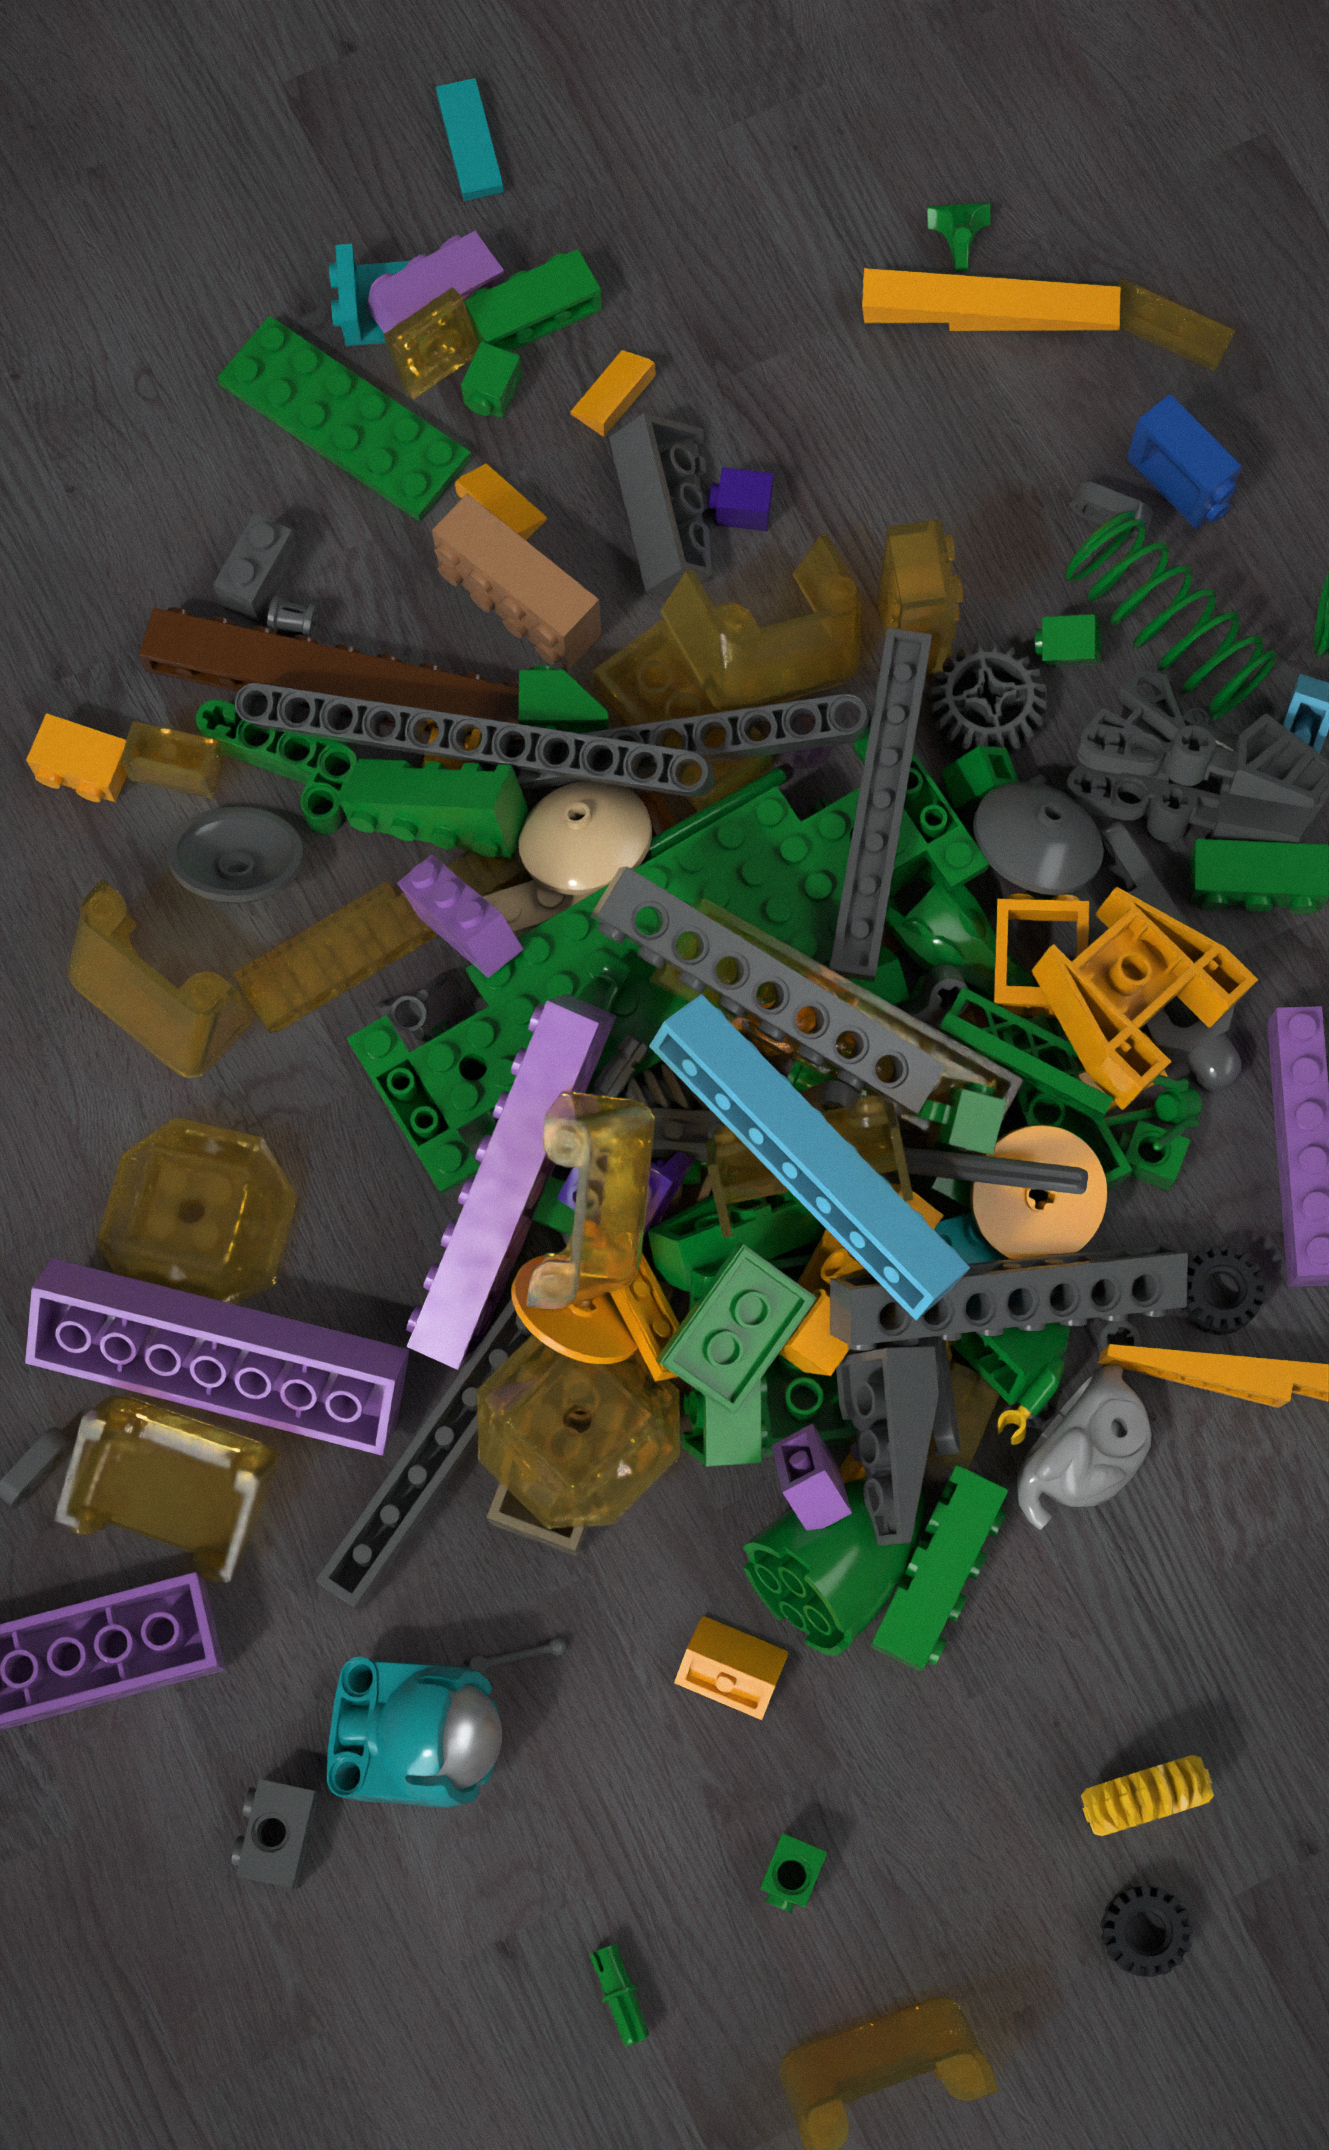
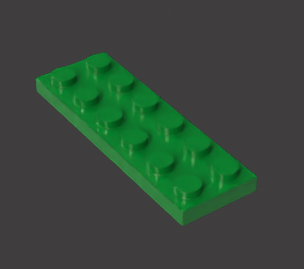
(344, 418)

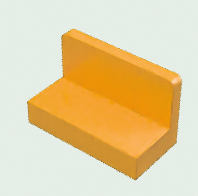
(731, 1667)

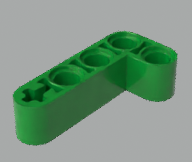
(275, 756)

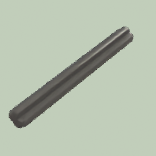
(996, 1170)

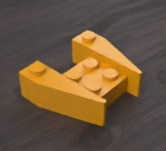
(1127, 981)

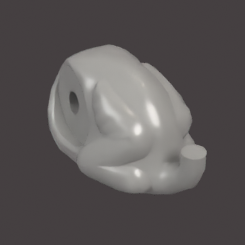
(1086, 1448)

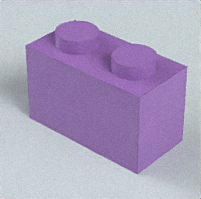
(811, 1479)

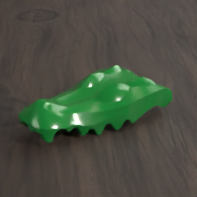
(953, 932)

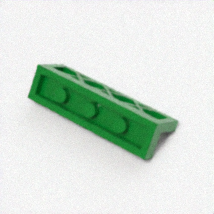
(1026, 1064)

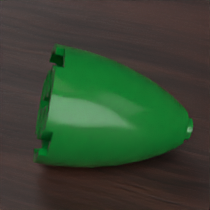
(829, 1577)

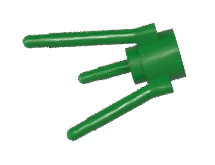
(1173, 1106)

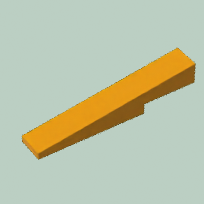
(987, 302)
(1241, 1377)

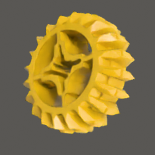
(1147, 1795)

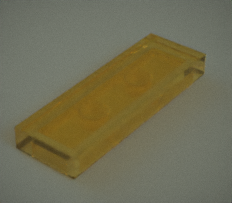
(1173, 326)

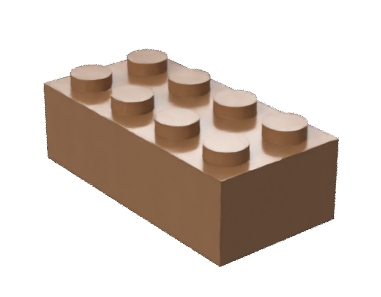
(516, 583)

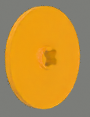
(1054, 1226)
(583, 1331)

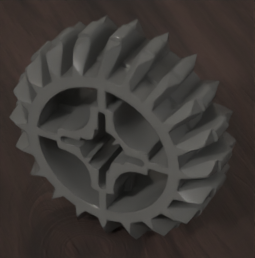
(1019, 691)

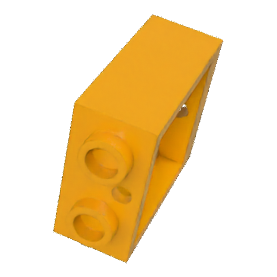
(1029, 1000)

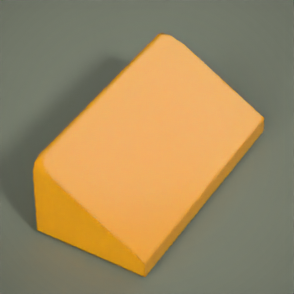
(614, 392)
(501, 500)

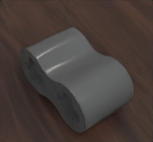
(929, 1004)

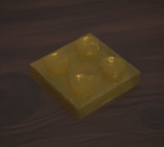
(432, 343)

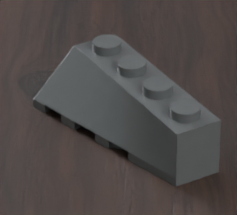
(664, 499)

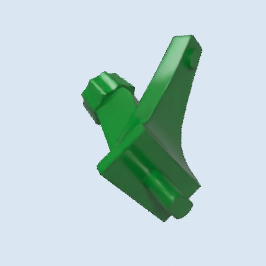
(959, 226)

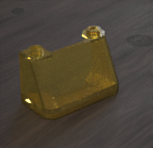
(178, 1026)
(613, 1150)
(167, 1482)
(876, 2056)

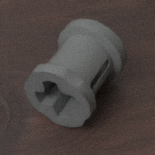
(293, 617)

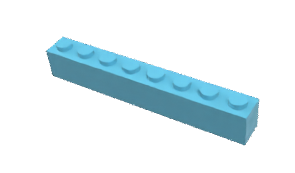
(809, 1156)

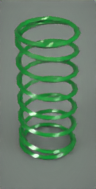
(1220, 704)

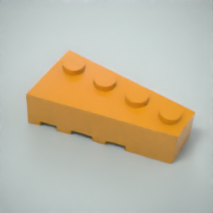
(811, 1344)

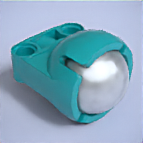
(414, 1735)

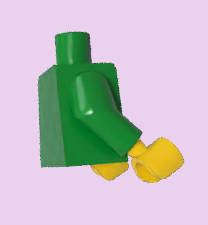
(1019, 1367)

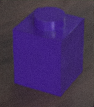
(742, 498)

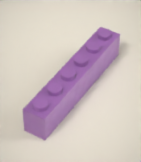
(1302, 1139)

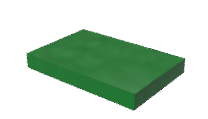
(736, 1328)

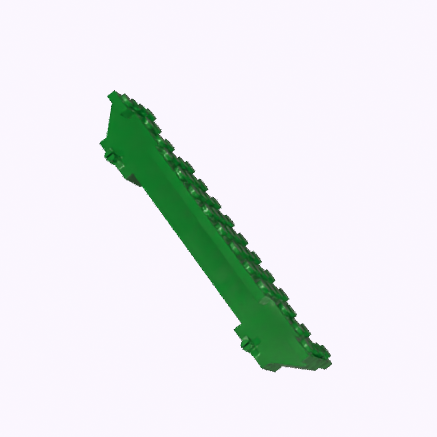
(749, 862)

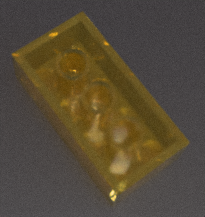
(919, 586)
(655, 684)

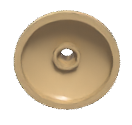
(587, 852)

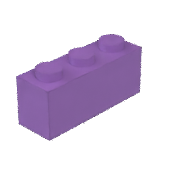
(458, 264)
(460, 915)

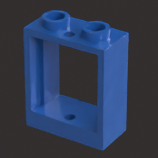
(1184, 462)

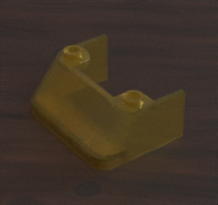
(778, 662)
(741, 1176)

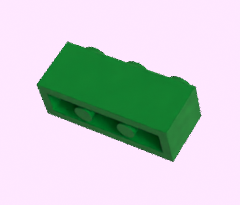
(535, 303)
(1259, 875)

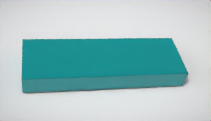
(469, 139)

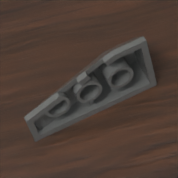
(892, 1409)

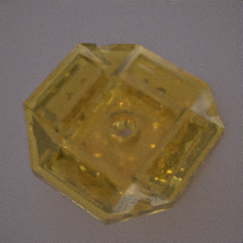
(245, 1219)
(566, 1474)

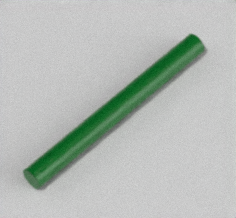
(714, 812)

